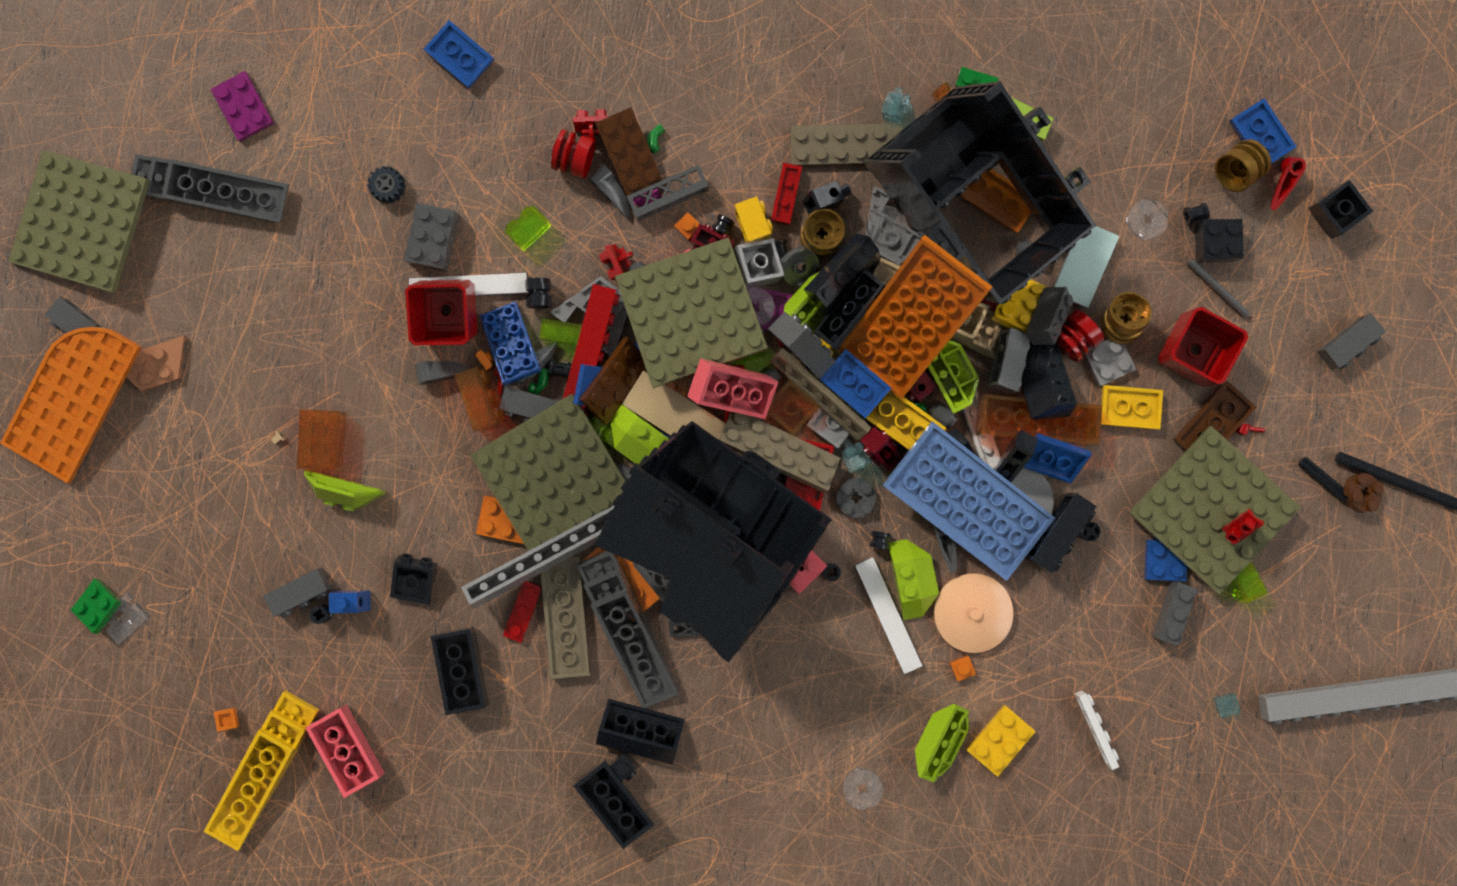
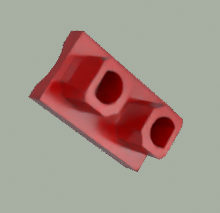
(586, 124)
(619, 259)
(1242, 526)

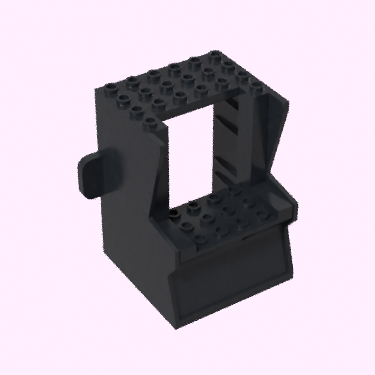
(952, 147)
(714, 529)

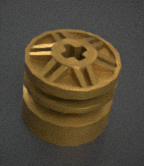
(1243, 165)
(829, 225)
(1126, 318)

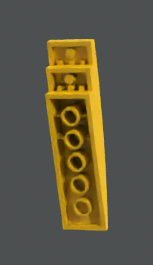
(894, 415)
(261, 770)

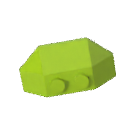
(804, 308)
(954, 376)
(633, 435)
(341, 491)
(913, 578)
(941, 741)

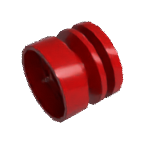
(568, 153)
(1078, 335)

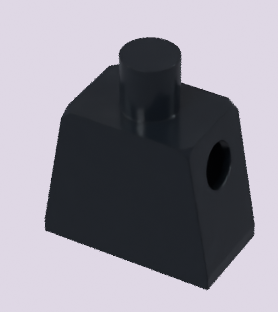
(826, 197)

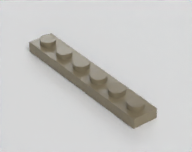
(820, 394)

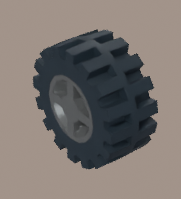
(380, 181)

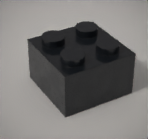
(1340, 209)
(1219, 240)

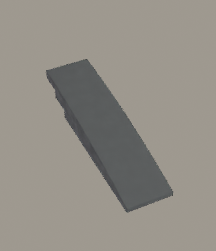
(212, 188)
(631, 640)

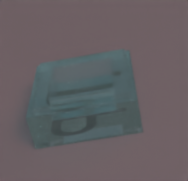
(1227, 705)

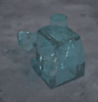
(894, 106)
(855, 456)

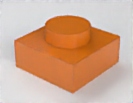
(687, 226)
(486, 360)
(962, 668)
(226, 719)

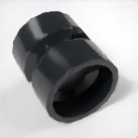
(538, 293)

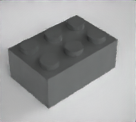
(431, 237)
(802, 344)

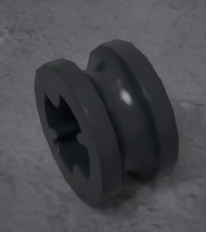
(832, 578)

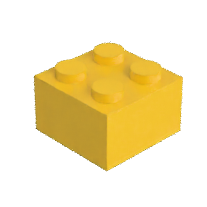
(752, 220)

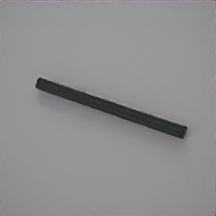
(1397, 480)

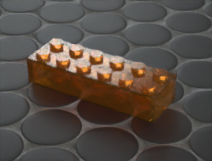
(1007, 415)

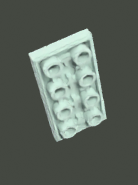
(1086, 265)

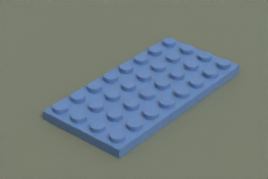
(968, 501)

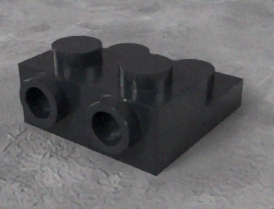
(413, 578)

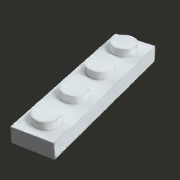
(1101, 737)

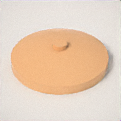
(973, 613)

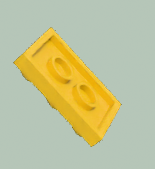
(1020, 308)
(1131, 407)
(1000, 740)

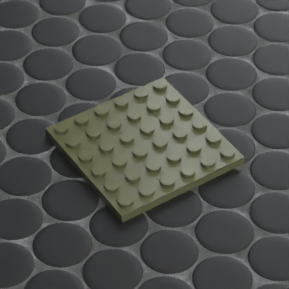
(79, 221)
(690, 311)
(550, 472)
(1204, 494)

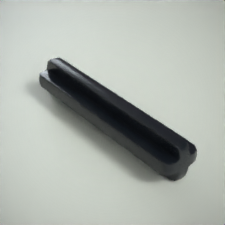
(1323, 478)

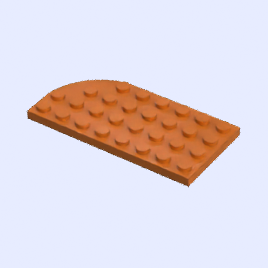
(70, 399)

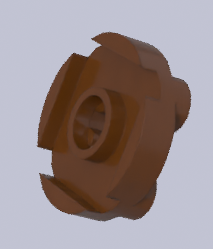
(1372, 489)

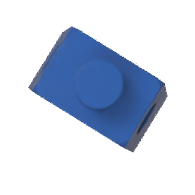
(349, 601)

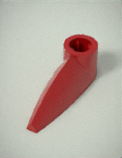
(1287, 180)

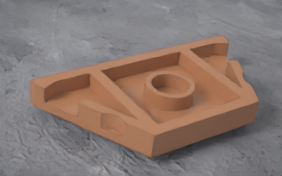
(158, 364)

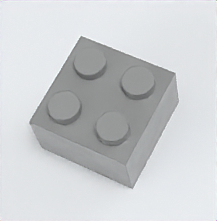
(759, 263)

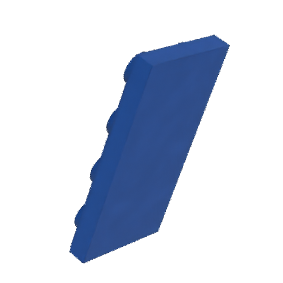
(510, 343)

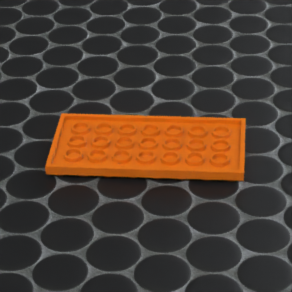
(915, 315)

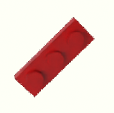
(786, 193)
(522, 611)

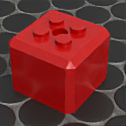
(425, 316)
(1218, 345)

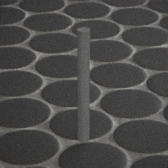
(1218, 288)

